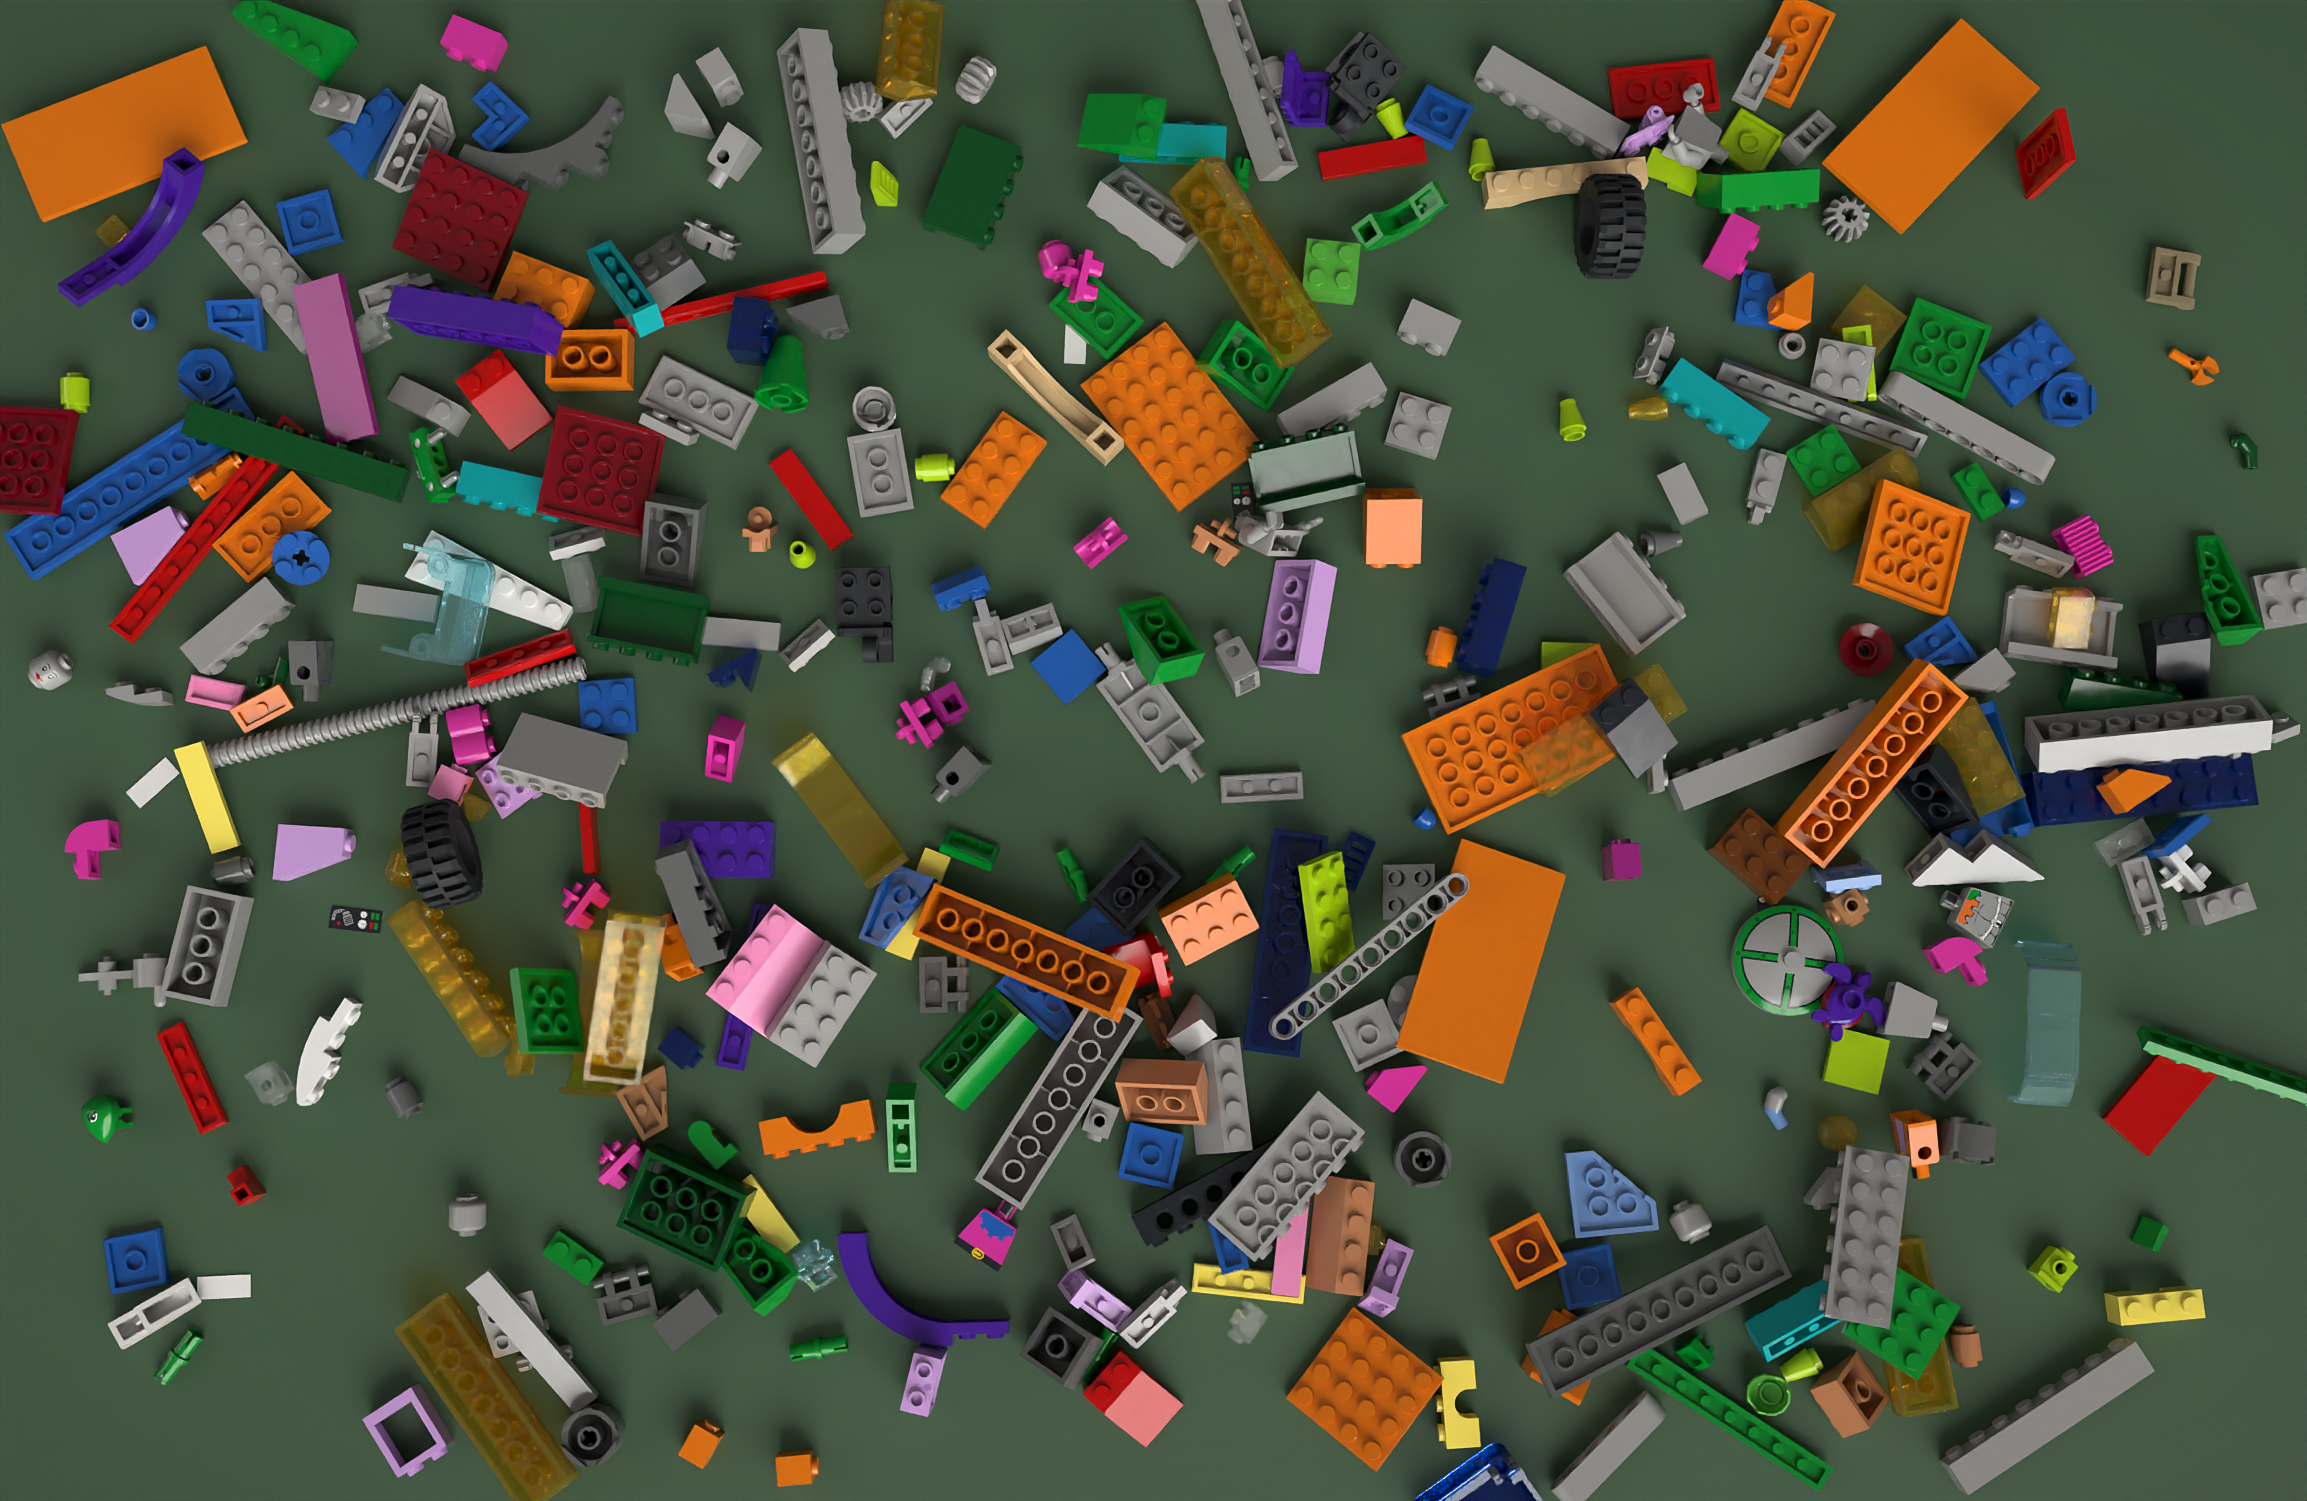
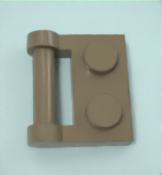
(2165, 275)

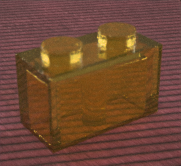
(2071, 617)

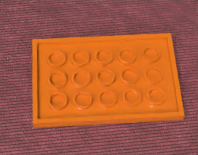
(1170, 416)

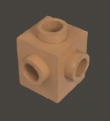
(1837, 907)

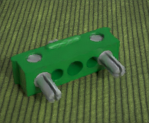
(433, 464)

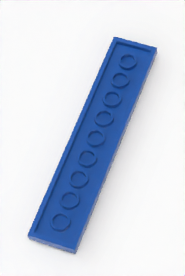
(118, 494)

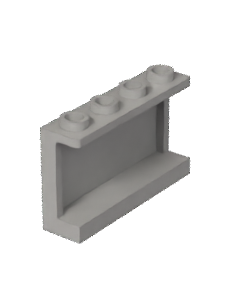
(1624, 594)
(2026, 627)
(561, 760)

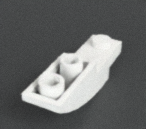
(318, 1059)

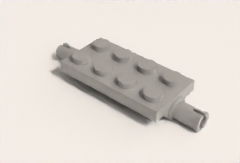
(1150, 715)

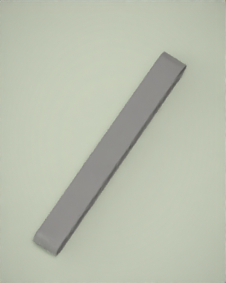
(1382, 953)

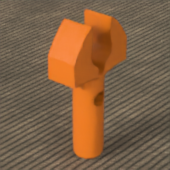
(2195, 366)

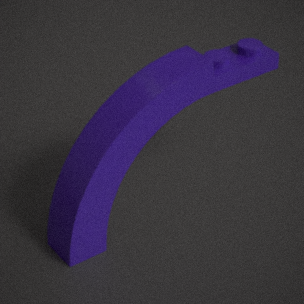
(154, 231)
(891, 1312)

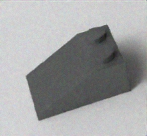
(672, 538)

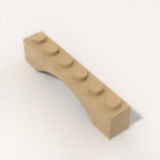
(1523, 185)
(1047, 392)

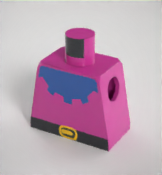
(990, 1235)

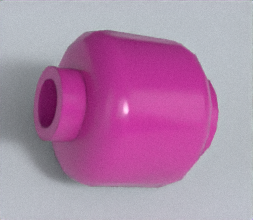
(1053, 255)

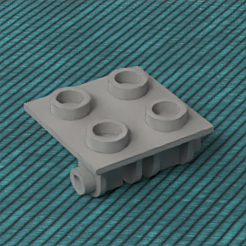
(498, 1340)

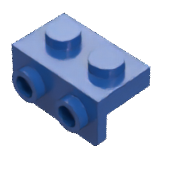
(960, 587)

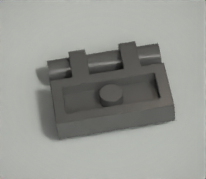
(1438, 691)
(934, 984)
(1950, 1071)
(627, 1303)

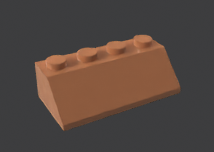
(1340, 1236)

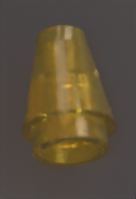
(1649, 409)

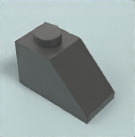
(822, 317)

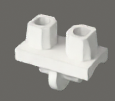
(2180, 875)

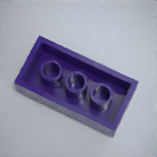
(727, 847)

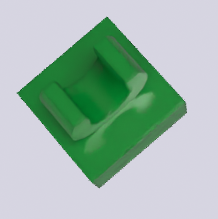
(1696, 1354)

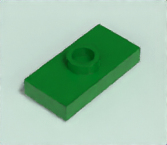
(969, 849)

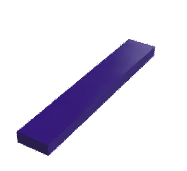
(737, 1034)

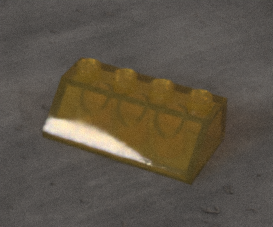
(909, 50)
(1845, 509)
(1979, 759)

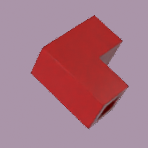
(246, 1186)

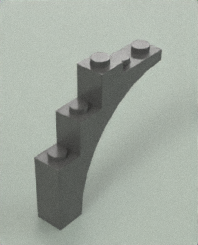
(550, 166)

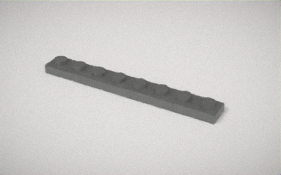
(1820, 407)

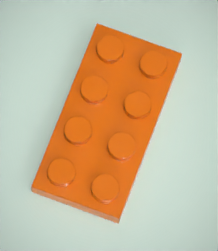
(1803, 29)
(993, 470)
(284, 509)

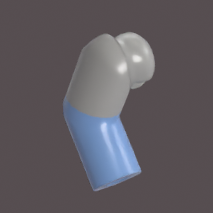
(1773, 1106)

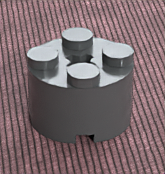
(1966, 1141)
(1434, 1168)
(576, 1431)

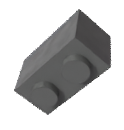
(687, 1317)

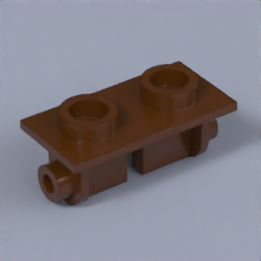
(1158, 1018)

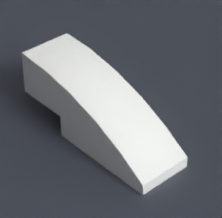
(154, 1313)

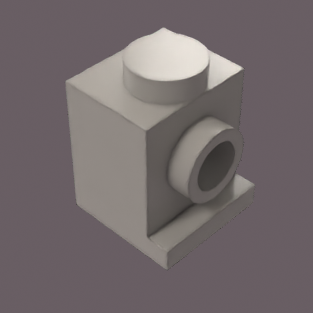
(1107, 1111)

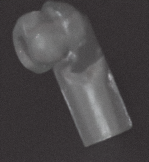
(930, 671)

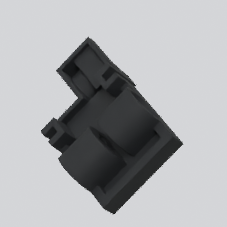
(1361, 83)
(864, 607)

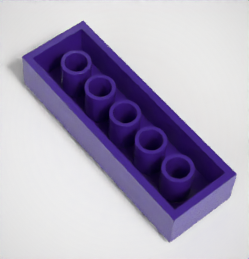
(476, 319)

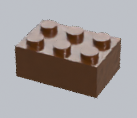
(1758, 856)

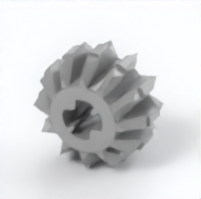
(976, 79)
(860, 102)
(1855, 221)

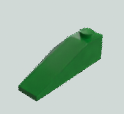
(2224, 593)

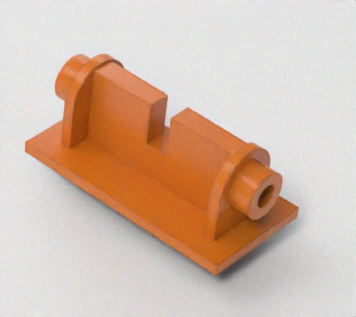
(216, 476)

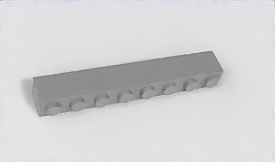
(1248, 88)
(1768, 757)
(2046, 1415)

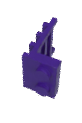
(1304, 94)

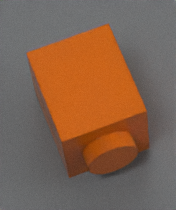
(701, 1443)
(796, 1467)

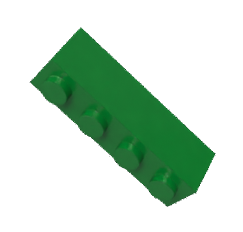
(978, 1049)

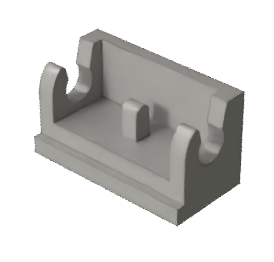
(1683, 494)
(1032, 628)

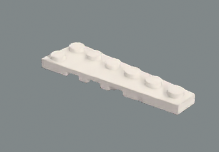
(508, 593)

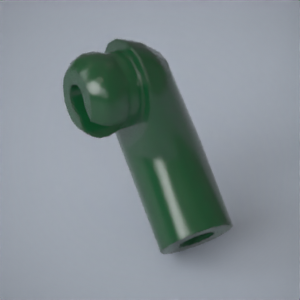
(2248, 447)
(278, 675)

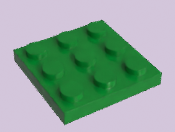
(1940, 348)
(546, 1011)
(1916, 1326)

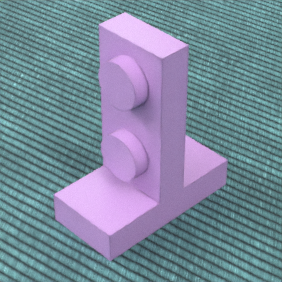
(1386, 1280)
(1094, 1299)

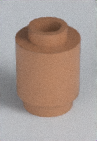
(1966, 1345)

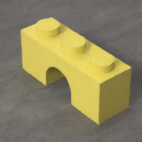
(2152, 1307)
(1457, 1428)

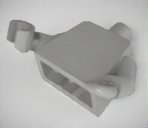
(1694, 135)
(1271, 535)

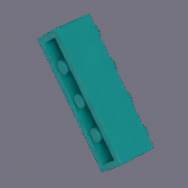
(1187, 144)
(625, 288)
(1714, 405)
(500, 489)
(1789, 1322)

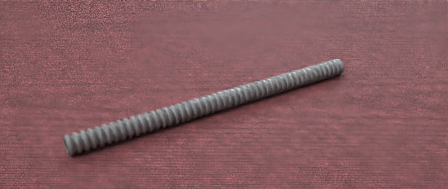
(394, 713)

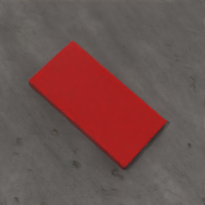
(1661, 85)
(2045, 153)
(2156, 1102)

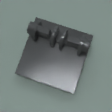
(1405, 884)

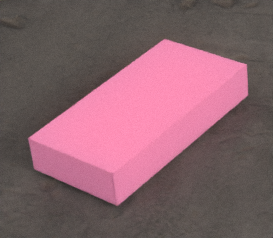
(215, 692)

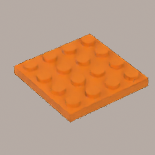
(1911, 548)
(1365, 1389)

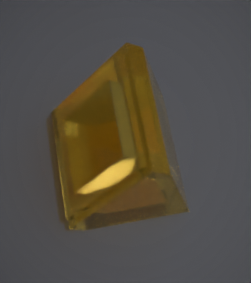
(476, 807)

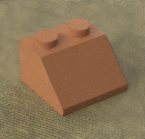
(1850, 1396)

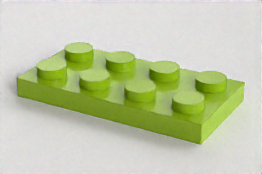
(1326, 910)

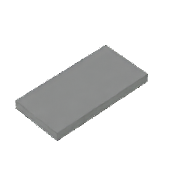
(700, 401)

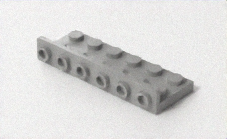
(1287, 1177)
(1865, 1236)

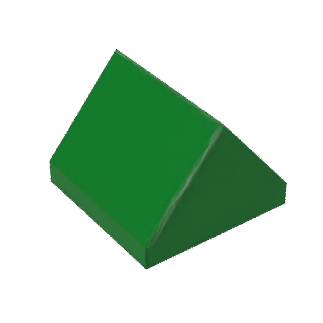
(2150, 1234)

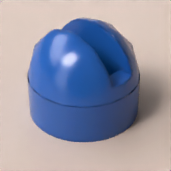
(141, 316)
(2013, 497)
(1424, 819)

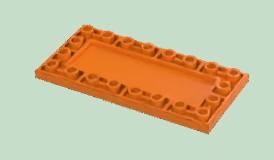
(1930, 126)
(123, 133)
(1481, 963)

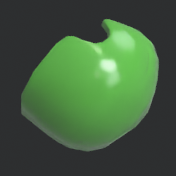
(1768, 1394)

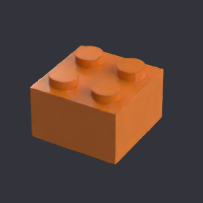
(1527, 1250)

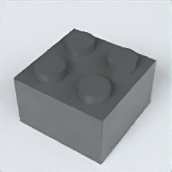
(667, 271)
(1061, 1348)

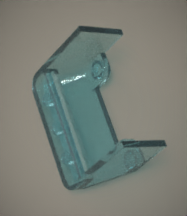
(461, 610)

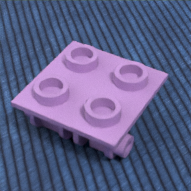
(1650, 132)
(503, 796)

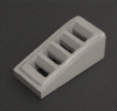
(1795, 149)

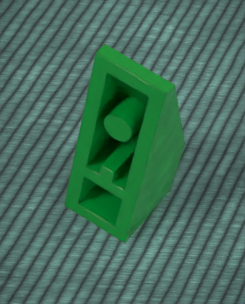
(902, 1126)

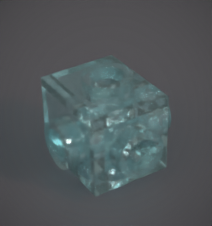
(816, 1265)

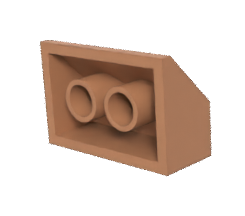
(1163, 1091)

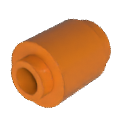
(1441, 647)

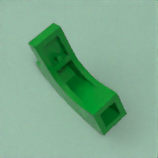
(1389, 226)

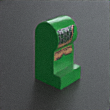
(710, 1145)

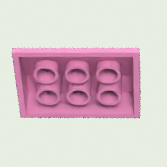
(766, 969)

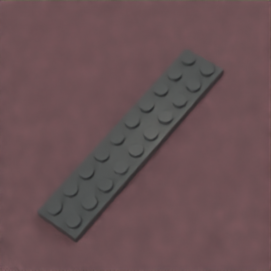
(1657, 1311)

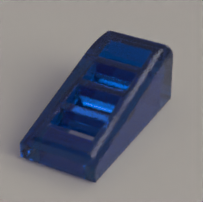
(1352, 885)

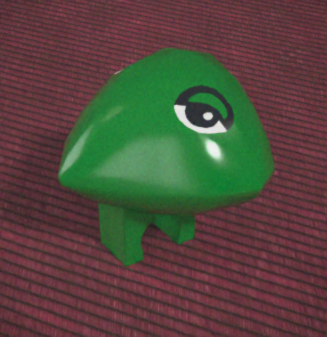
(101, 1117)

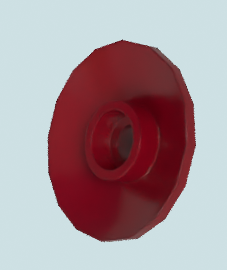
(1878, 648)

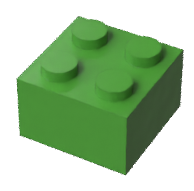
(1331, 270)

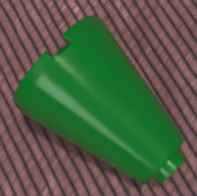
(784, 377)

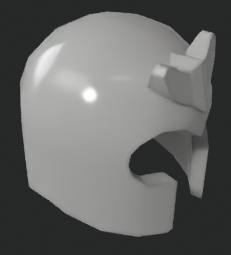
(874, 409)

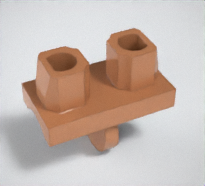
(759, 529)
(1227, 548)

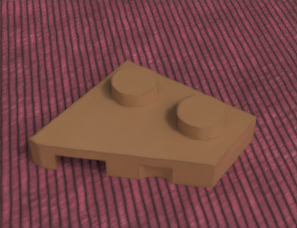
(647, 1103)

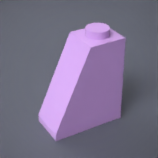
(150, 541)
(309, 849)

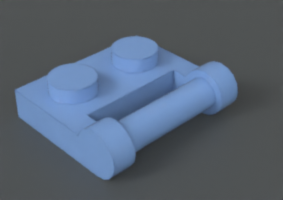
(1837, 878)

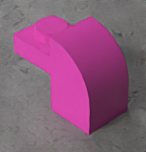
(86, 843)
(1959, 953)

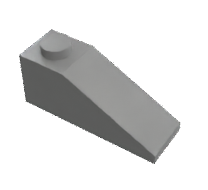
(429, 405)

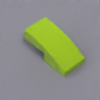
(1678, 177)

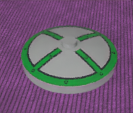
(1782, 957)

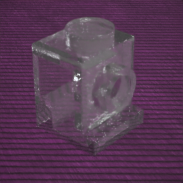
(372, 331)
(279, 1081)
(1246, 1322)

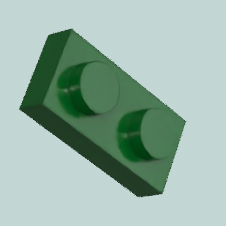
(1977, 491)
(573, 1257)

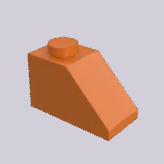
(1792, 305)
(2129, 788)

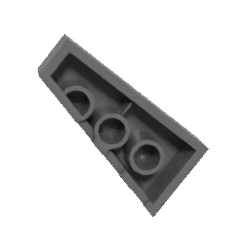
(695, 903)

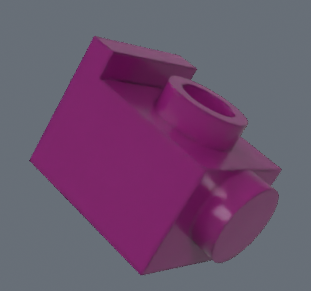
(952, 696)

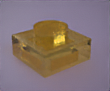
(112, 231)
(1376, 1239)

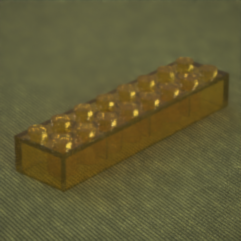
(1250, 262)
(486, 1401)

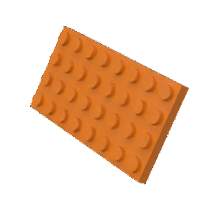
(1469, 753)

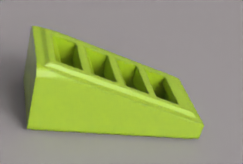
(883, 185)

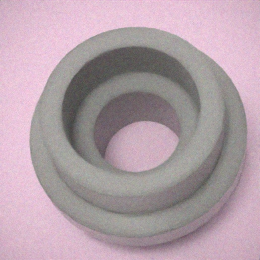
(1798, 342)

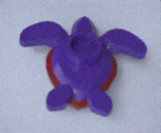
(1845, 1001)

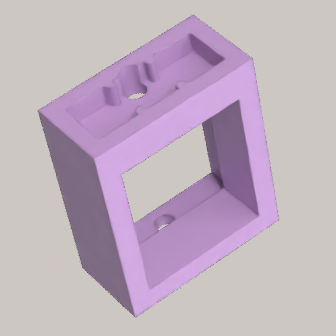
(923, 1380)
(431, 1420)

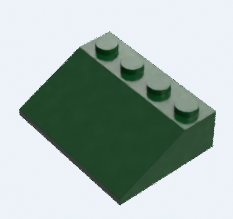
(686, 1206)

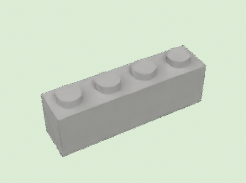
(1335, 402)
(237, 627)

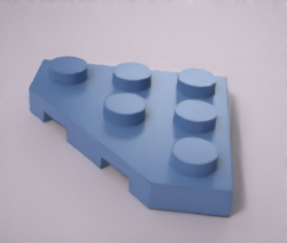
(1605, 1199)

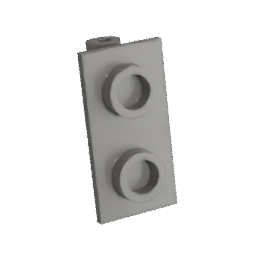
(721, 242)
(1658, 343)

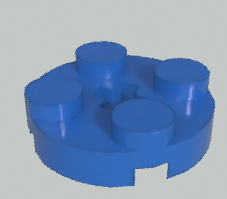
(194, 363)
(2054, 408)
(314, 549)

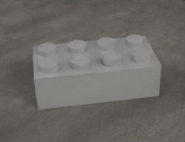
(207, 946)
(820, 1003)

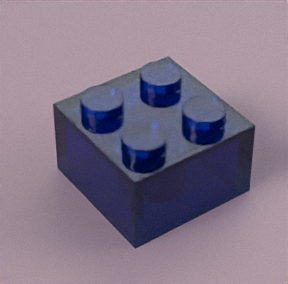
(751, 330)

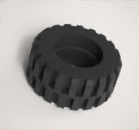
(1610, 226)
(441, 854)

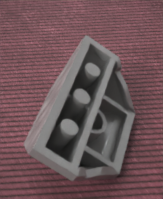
(420, 125)

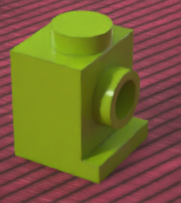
(2044, 1268)

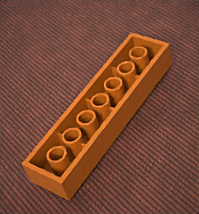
(1870, 762)
(1027, 952)

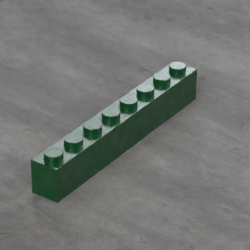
(296, 452)

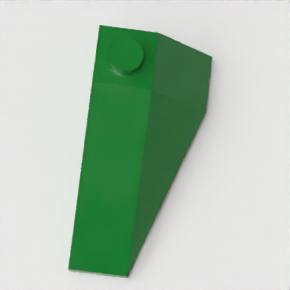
(759, 1271)

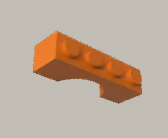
(1657, 1041)
(783, 1134)

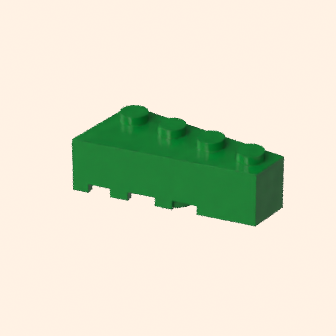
(300, 37)
(1758, 188)

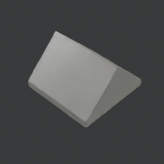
(684, 111)

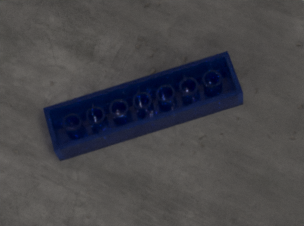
(2196, 786)
(1282, 946)

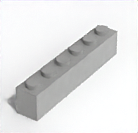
(1551, 104)

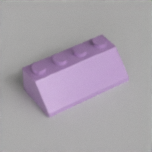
(1297, 616)

